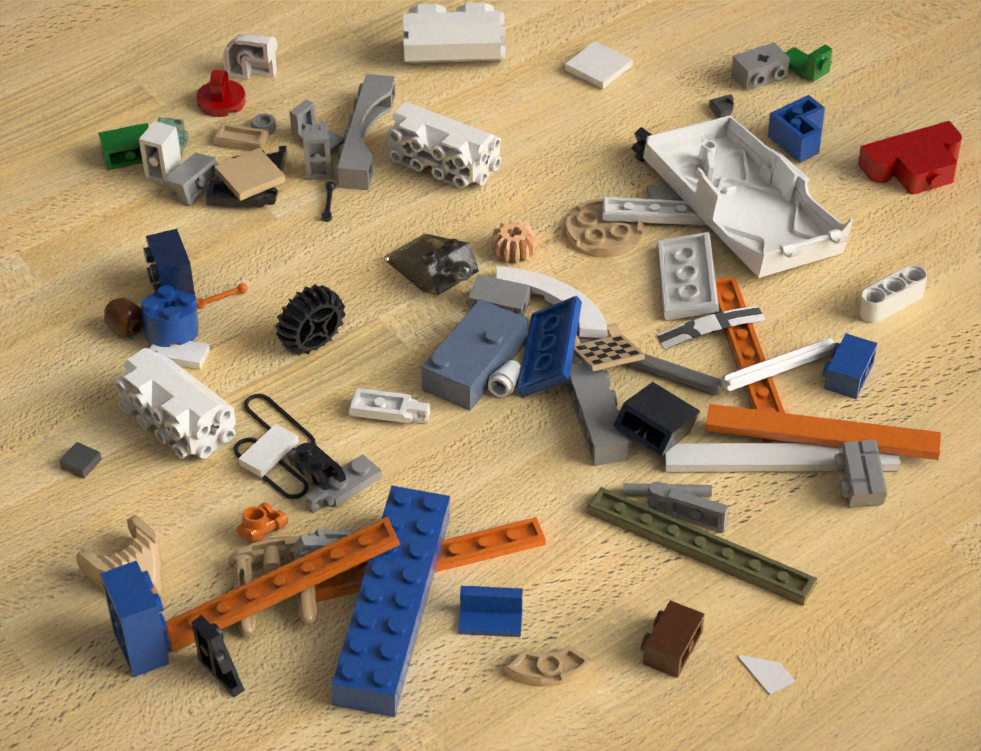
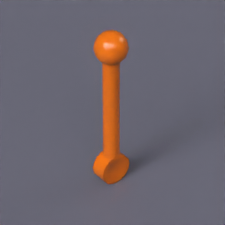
(241, 288)

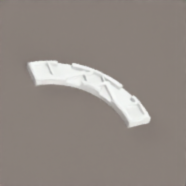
(591, 320)

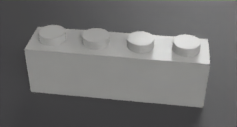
(596, 414)

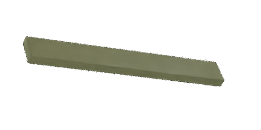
(702, 546)

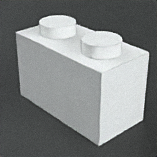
(159, 151)

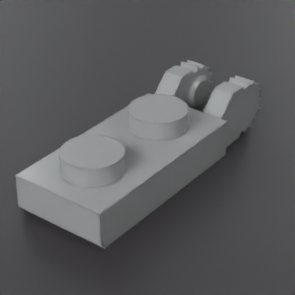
(688, 507)

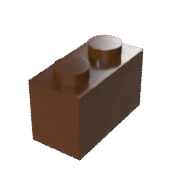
(673, 638)

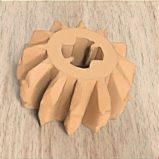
(513, 241)

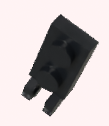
(315, 465)

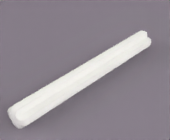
(777, 364)

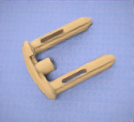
(270, 553)

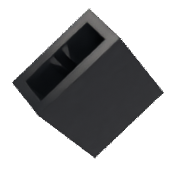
(656, 418)

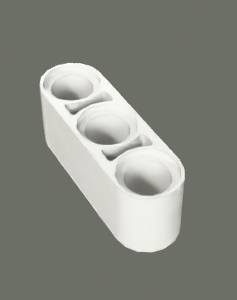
(892, 294)

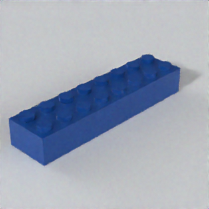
(391, 605)

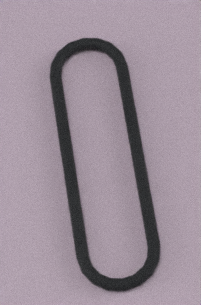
(279, 409)
(269, 480)

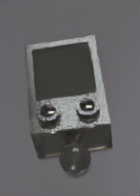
(434, 262)

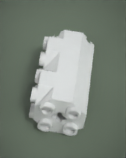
(441, 36)
(451, 148)
(174, 401)

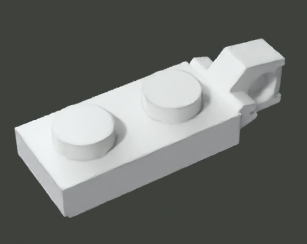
(388, 406)

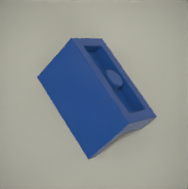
(491, 611)

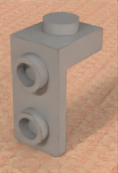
(304, 115)

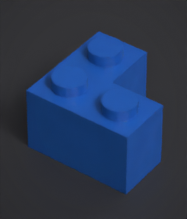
(798, 127)

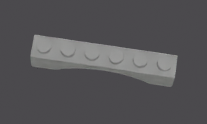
(355, 160)

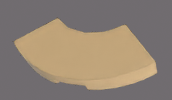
(549, 668)

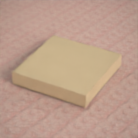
(250, 174)

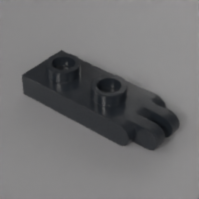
(221, 195)

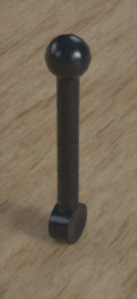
(327, 215)

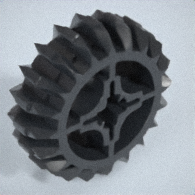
(310, 319)

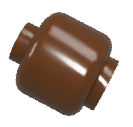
(123, 317)

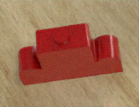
(916, 158)

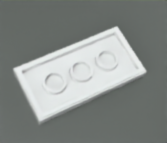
(687, 276)

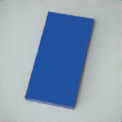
(549, 346)

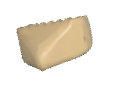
(143, 549)

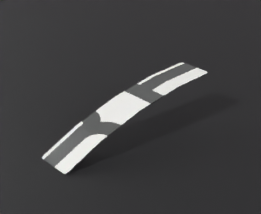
(709, 324)

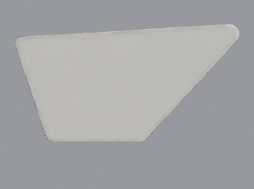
(769, 673)

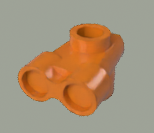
(260, 521)

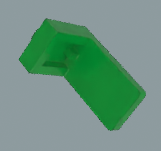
(812, 65)

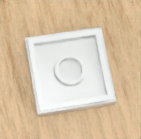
(598, 65)

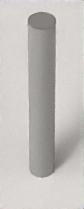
(642, 489)

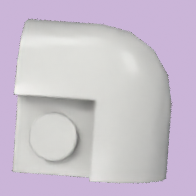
(250, 55)

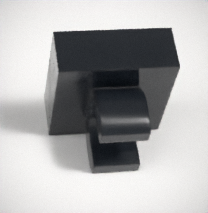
(639, 147)

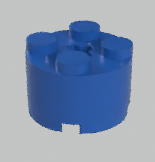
(170, 317)

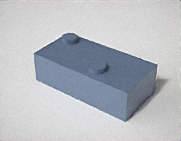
(473, 352)

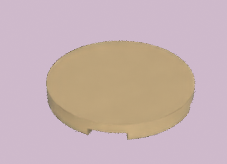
(600, 238)

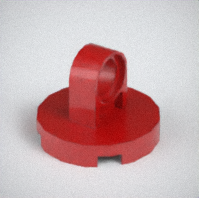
(221, 95)

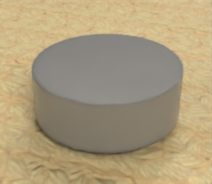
(264, 122)

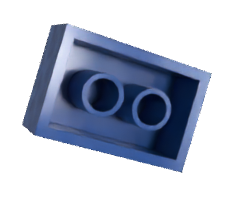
(136, 617)

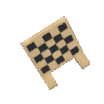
(607, 351)

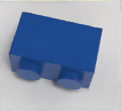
(849, 365)

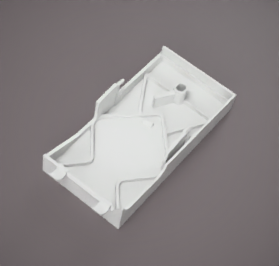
(746, 195)

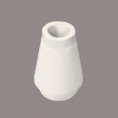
(503, 380)

